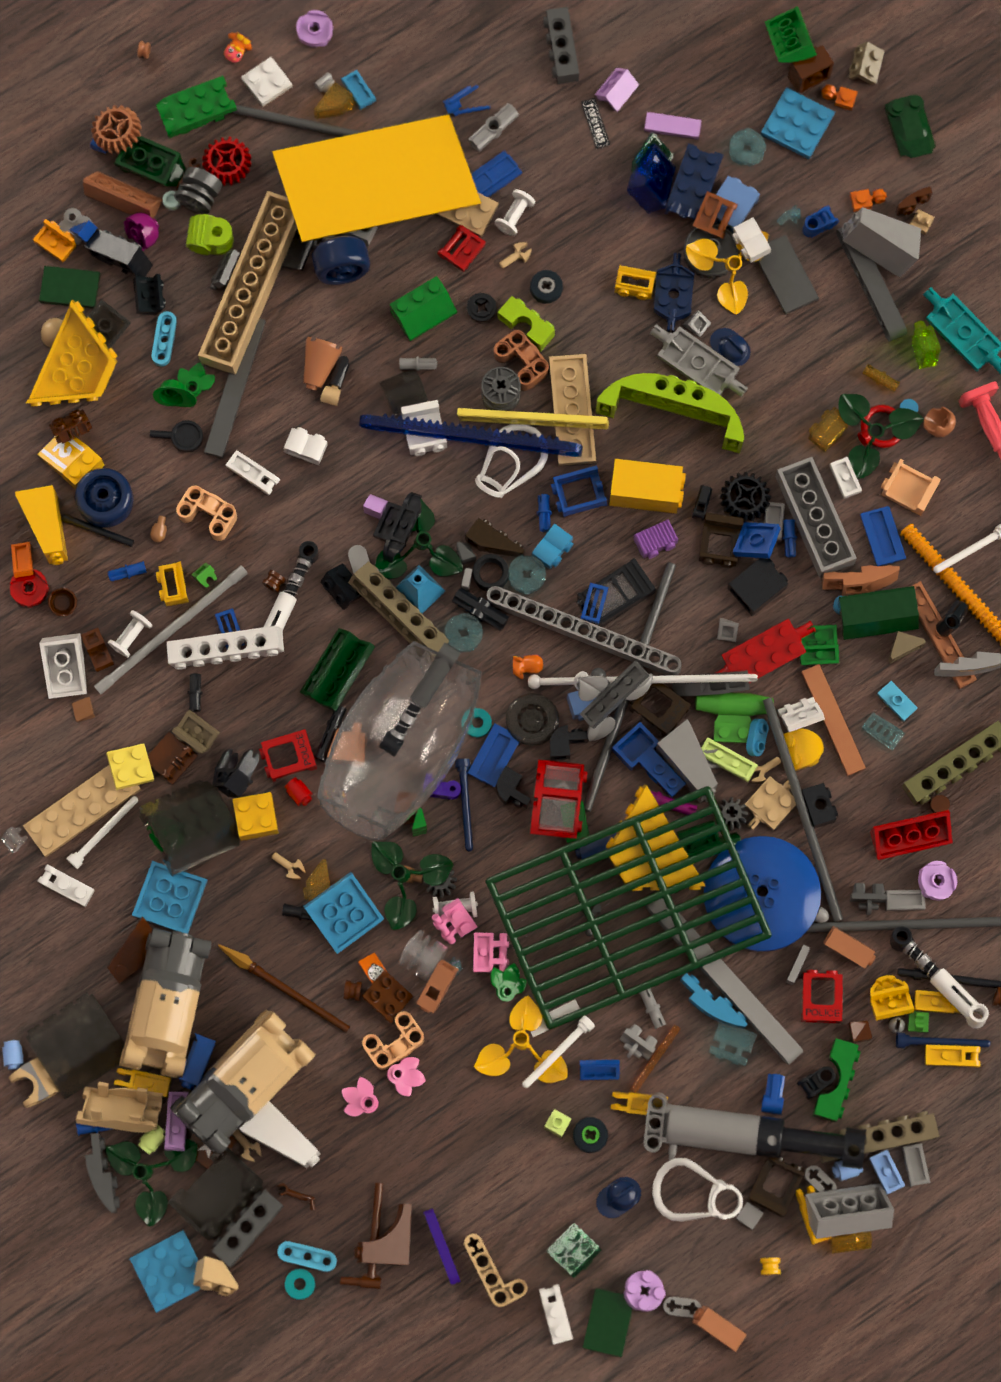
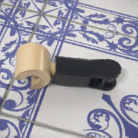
(332, 392)

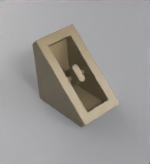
(904, 645)

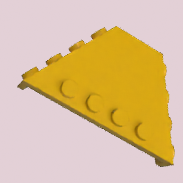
(76, 364)
(644, 802)

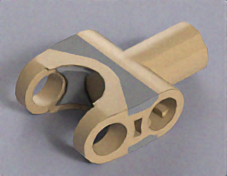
(43, 1084)

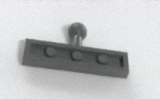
(614, 693)

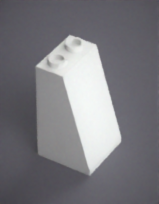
(278, 1134)

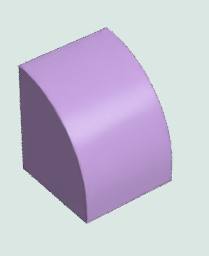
(374, 506)

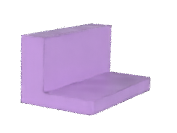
(617, 88)

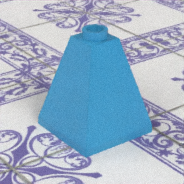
(420, 589)

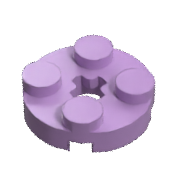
(317, 38)
(930, 888)
(633, 1288)

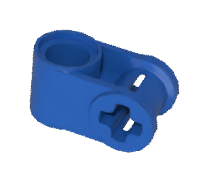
(822, 220)

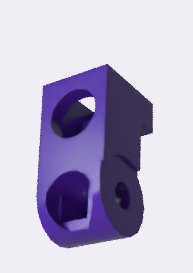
(447, 790)

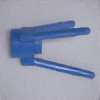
(453, 104)

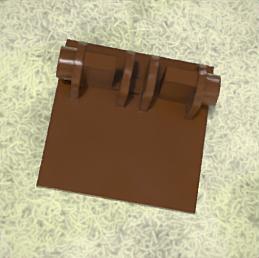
(75, 419)
(171, 758)
(387, 996)

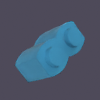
(553, 546)

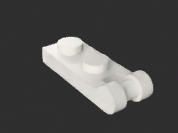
(252, 472)
(66, 886)
(556, 1315)

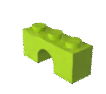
(516, 312)

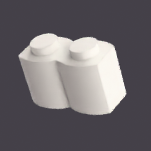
(751, 240)
(305, 446)

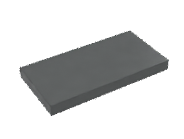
(787, 276)

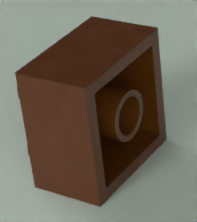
(811, 71)

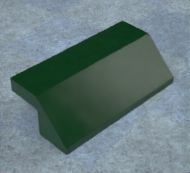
(879, 612)
(337, 669)

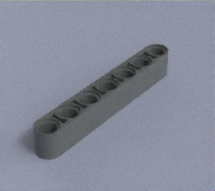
(875, 291)

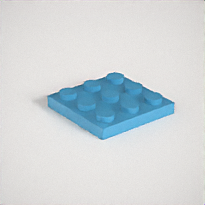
(797, 123)
(169, 899)
(343, 912)
(167, 1270)

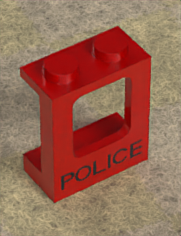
(303, 750)
(822, 1013)

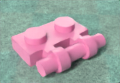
(458, 916)
(483, 952)

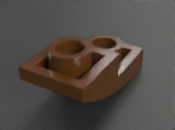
(909, 204)

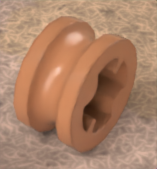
(144, 49)

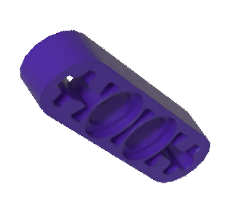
(442, 1246)

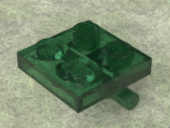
(574, 1250)

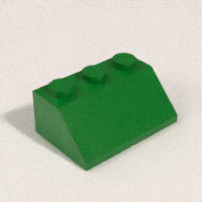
(423, 308)

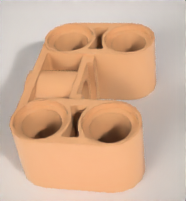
(211, 505)
(399, 1048)

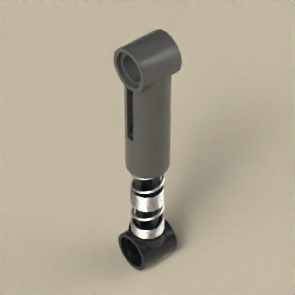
(420, 697)

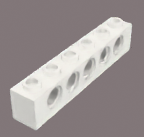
(178, 648)

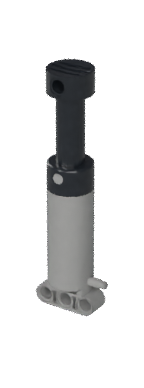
(745, 1134)

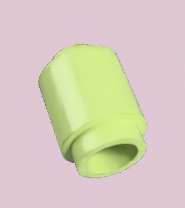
(152, 1140)

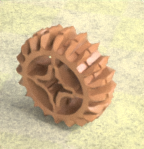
(127, 127)

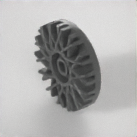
(725, 246)

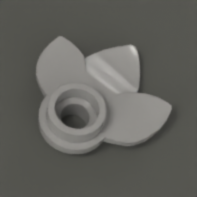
(66, 224)

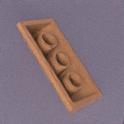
(120, 195)

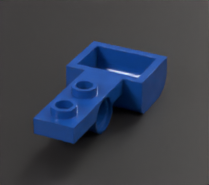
(639, 748)

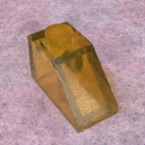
(334, 102)
(317, 881)

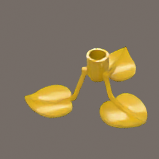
(702, 256)
(523, 1017)

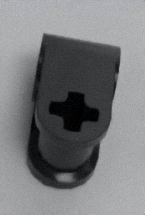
(815, 1082)

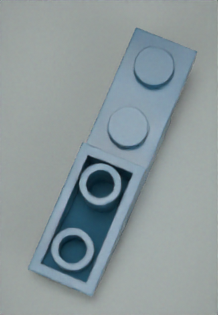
(719, 1010)

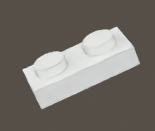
(845, 477)

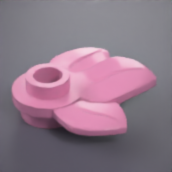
(409, 1075)
(358, 1096)

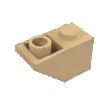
(214, 1276)

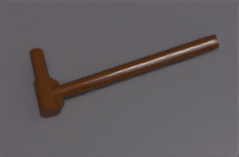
(370, 1279)

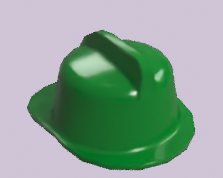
(174, 394)

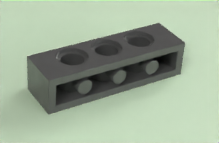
(562, 72)
(232, 1255)

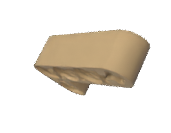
(490, 1268)

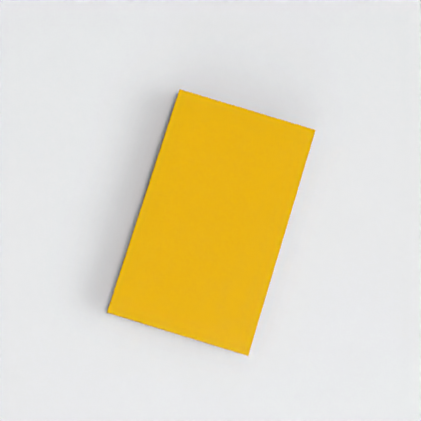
(376, 177)

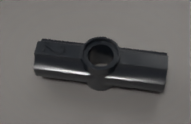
(481, 609)

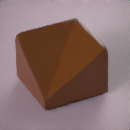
(860, 1031)

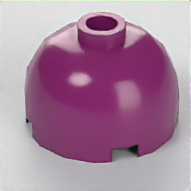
(142, 229)

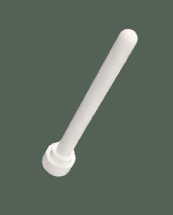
(969, 550)
(77, 858)
(584, 1025)

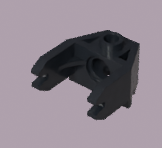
(235, 781)

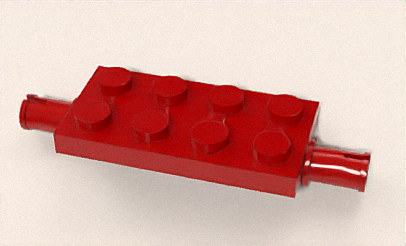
(768, 649)

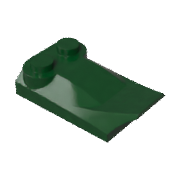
(910, 126)
(152, 162)

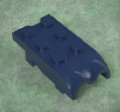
(693, 181)

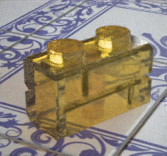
(828, 429)

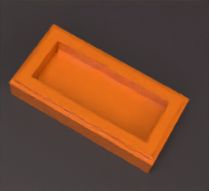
(22, 559)

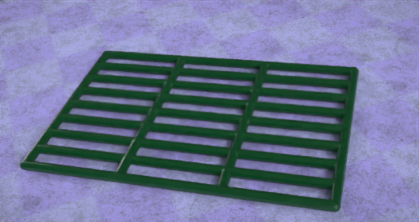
(592, 923)

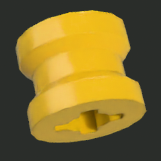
(770, 1266)

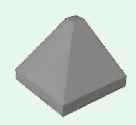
(697, 323)
(727, 630)

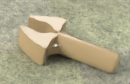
(516, 255)
(765, 768)
(289, 866)
(246, 1145)

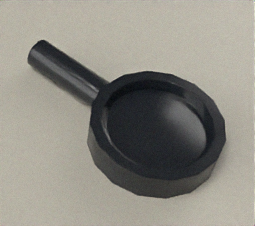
(185, 436)

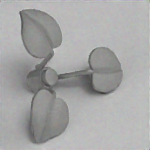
(591, 687)

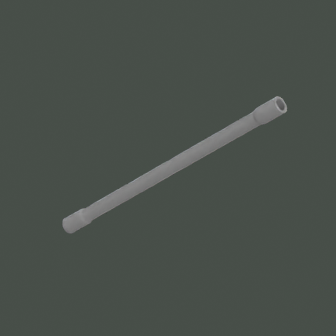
(110, 679)

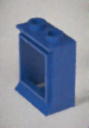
(591, 472)
(197, 1061)

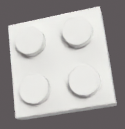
(266, 81)

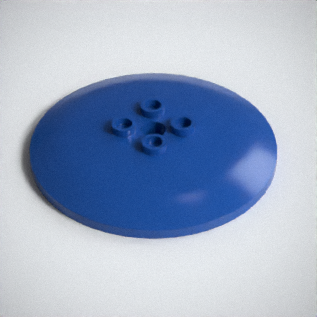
(791, 887)

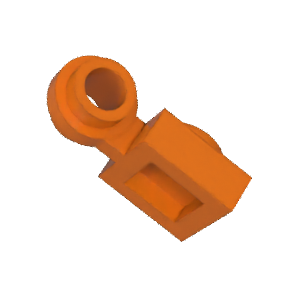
(844, 98)
(863, 199)

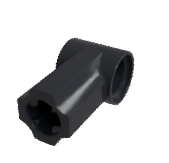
(952, 618)

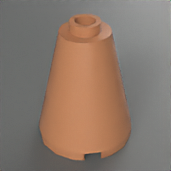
(319, 361)

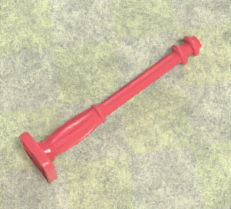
(987, 415)

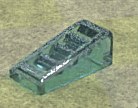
(885, 740)

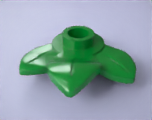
(196, 378)
(507, 979)

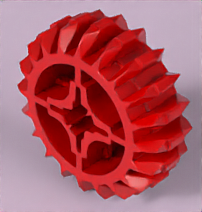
(235, 149)

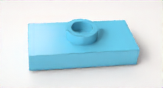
(897, 701)

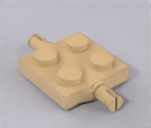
(770, 804)

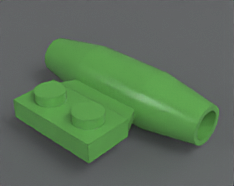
(733, 714)

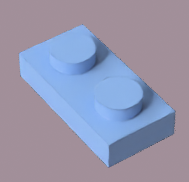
(887, 1172)

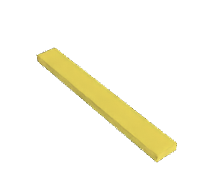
(532, 418)

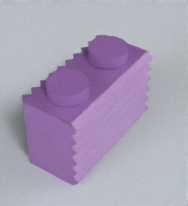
(656, 539)

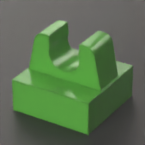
(203, 573)
(918, 1022)

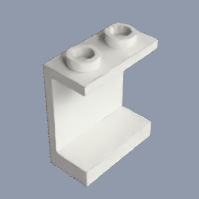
(417, 444)

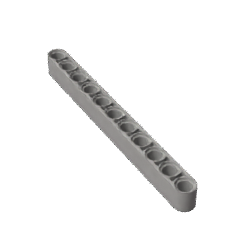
(577, 624)
(736, 993)

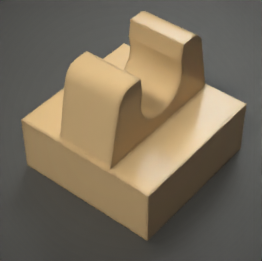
(922, 221)

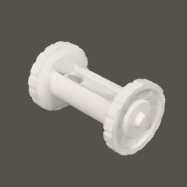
(508, 223)
(130, 633)
(469, 904)

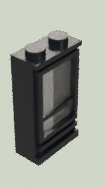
(626, 589)

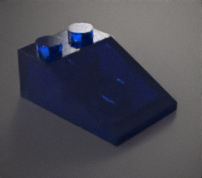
(652, 180)

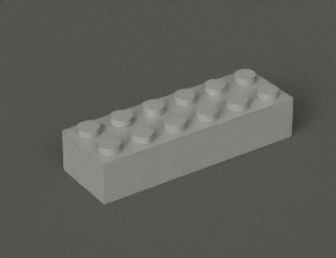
(815, 517)

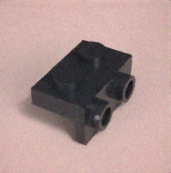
(149, 294)
(337, 585)

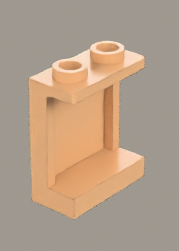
(909, 487)

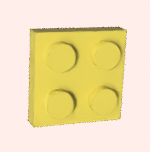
(130, 766)

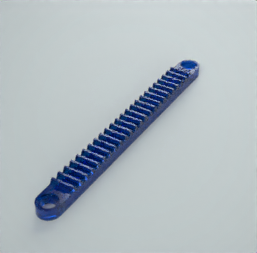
(469, 435)

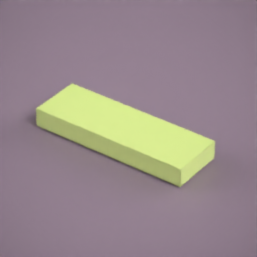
(729, 760)

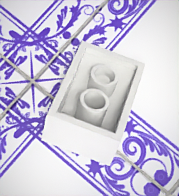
(63, 665)

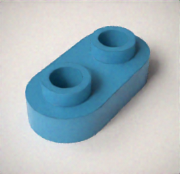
(757, 737)

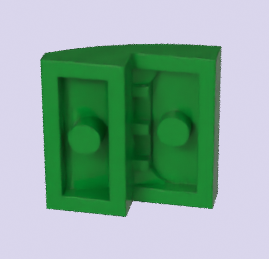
(821, 646)

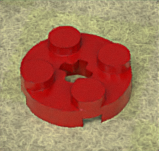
(32, 598)

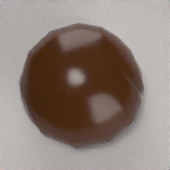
(62, 602)

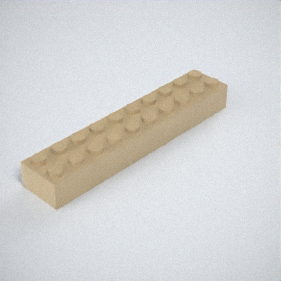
(249, 285)

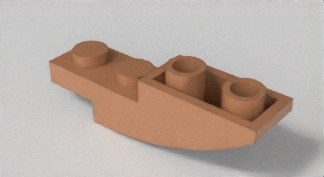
(868, 580)

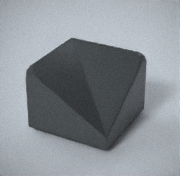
(465, 553)

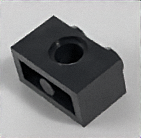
(820, 793)

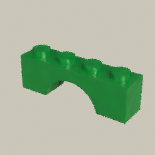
(843, 1056)

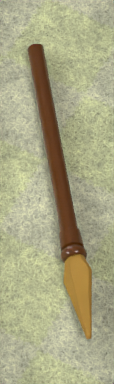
(245, 962)

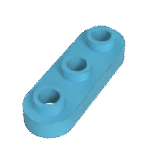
(164, 331)
(300, 1250)

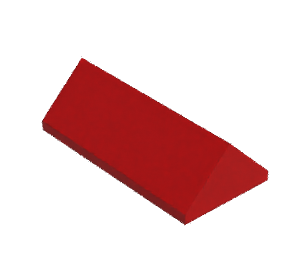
(912, 835)

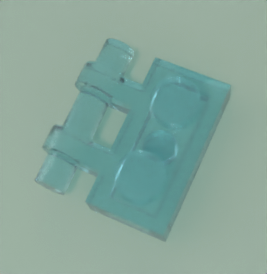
(734, 1037)

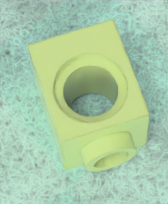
(557, 1123)

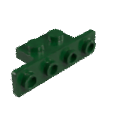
(705, 843)

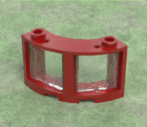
(560, 799)

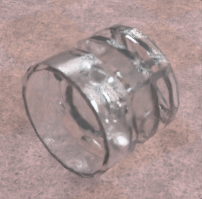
(422, 955)

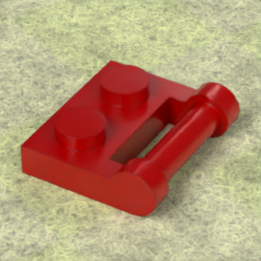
(465, 252)

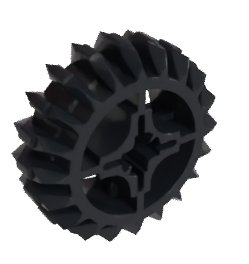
(751, 492)

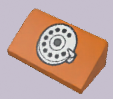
(372, 967)

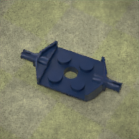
(678, 279)

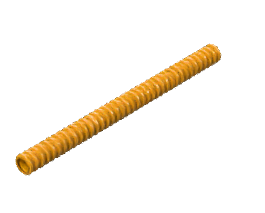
(953, 581)

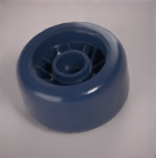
(341, 260)
(106, 511)

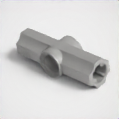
(486, 135)

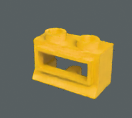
(640, 292)
(180, 584)

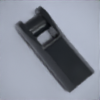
(702, 500)

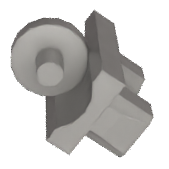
(636, 1045)

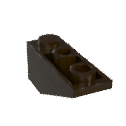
(488, 539)

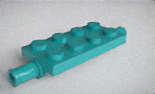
(963, 331)

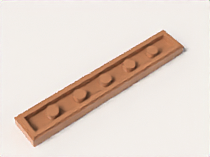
(946, 645)
(833, 720)

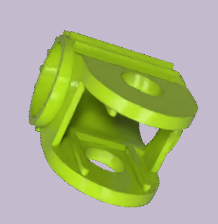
(203, 235)

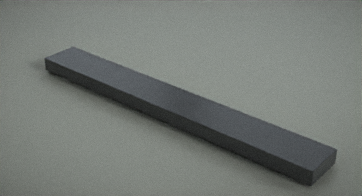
(232, 397)

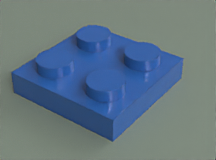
(756, 540)

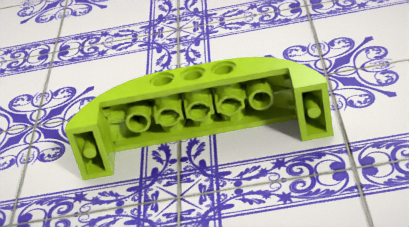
(676, 397)

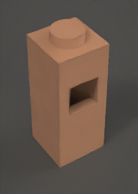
(849, 947)
(437, 986)
(718, 1328)

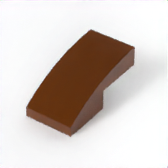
(97, 649)

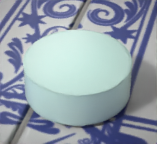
(169, 201)

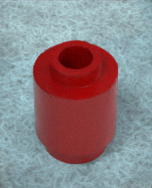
(298, 792)

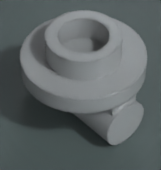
(324, 83)

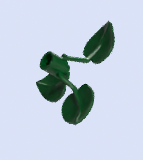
(853, 409)
(444, 560)
(387, 860)
(149, 1205)

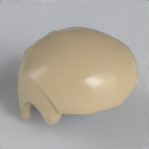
(49, 331)

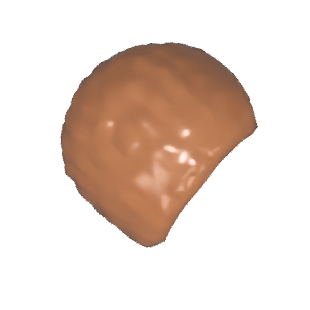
(939, 422)

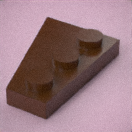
(132, 953)

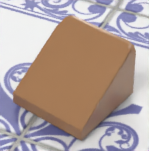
(83, 709)

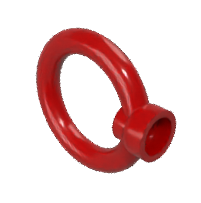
(863, 435)

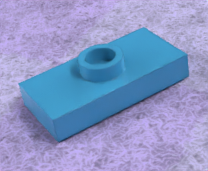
(361, 93)

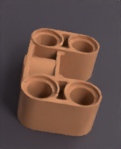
(528, 355)

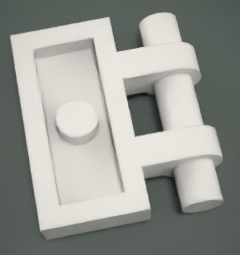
(801, 714)

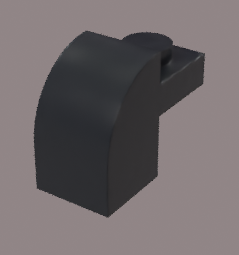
(562, 738)
(506, 788)

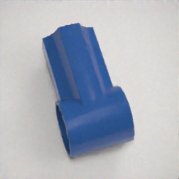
(773, 1099)

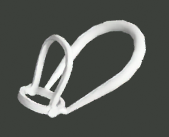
(531, 473)
(718, 1185)

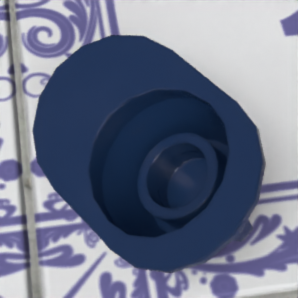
(730, 346)
(618, 1197)

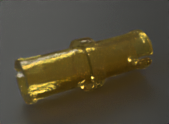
(881, 378)

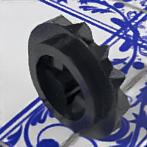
(480, 299)

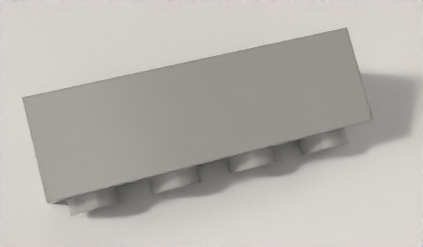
(849, 1210)

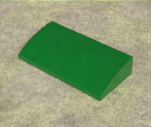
(790, 37)

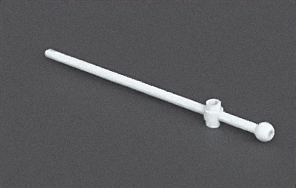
(535, 681)

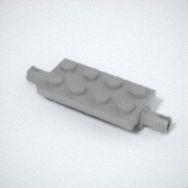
(698, 361)

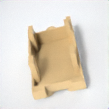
(120, 1108)

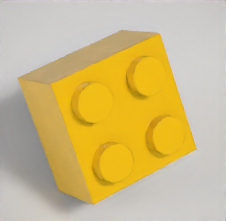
(255, 816)

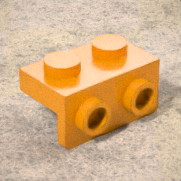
(55, 241)

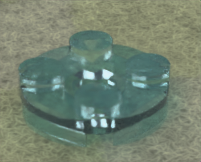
(750, 138)
(527, 563)
(473, 627)

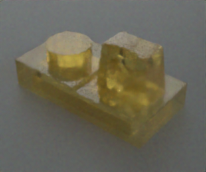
(851, 1242)

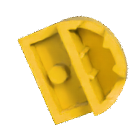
(804, 748)
(890, 998)

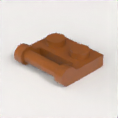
(709, 211)

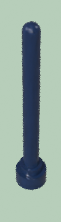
(462, 767)
(904, 1040)

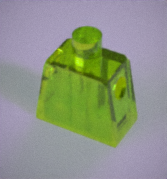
(925, 345)

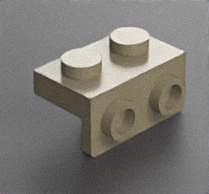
(866, 63)
(196, 732)

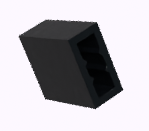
(758, 585)

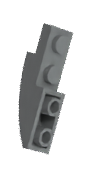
(710, 688)
(102, 1182)

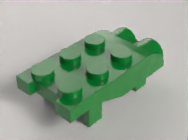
(195, 107)

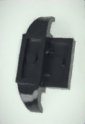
(397, 525)

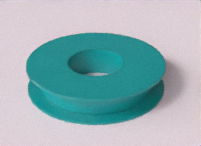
(485, 728)
(299, 1294)

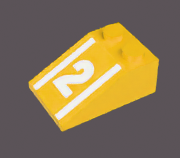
(71, 459)

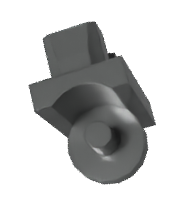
(878, 895)

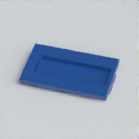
(495, 174)
(883, 536)
(493, 756)

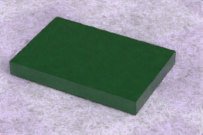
(67, 284)
(607, 1323)

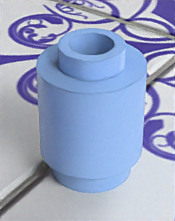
(12, 1054)
(844, 1173)

